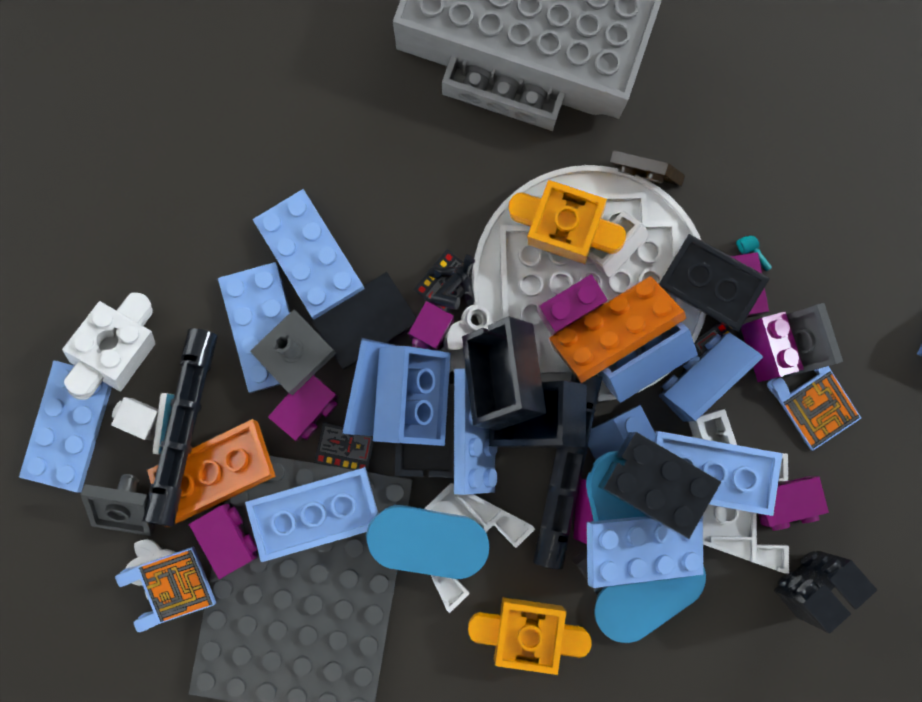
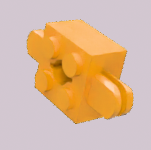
(567, 222)
(529, 635)

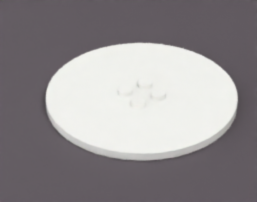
(517, 278)

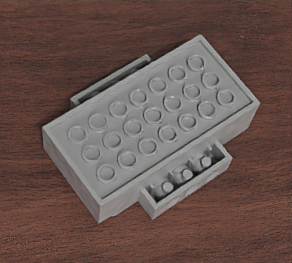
(531, 53)

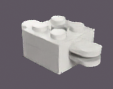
(109, 346)

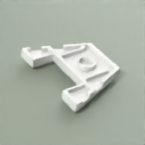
(486, 516)
(736, 533)

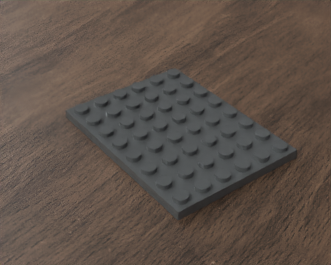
(303, 621)

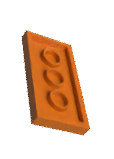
(617, 328)
(222, 469)

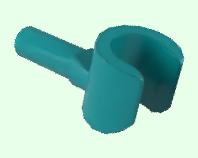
(751, 244)

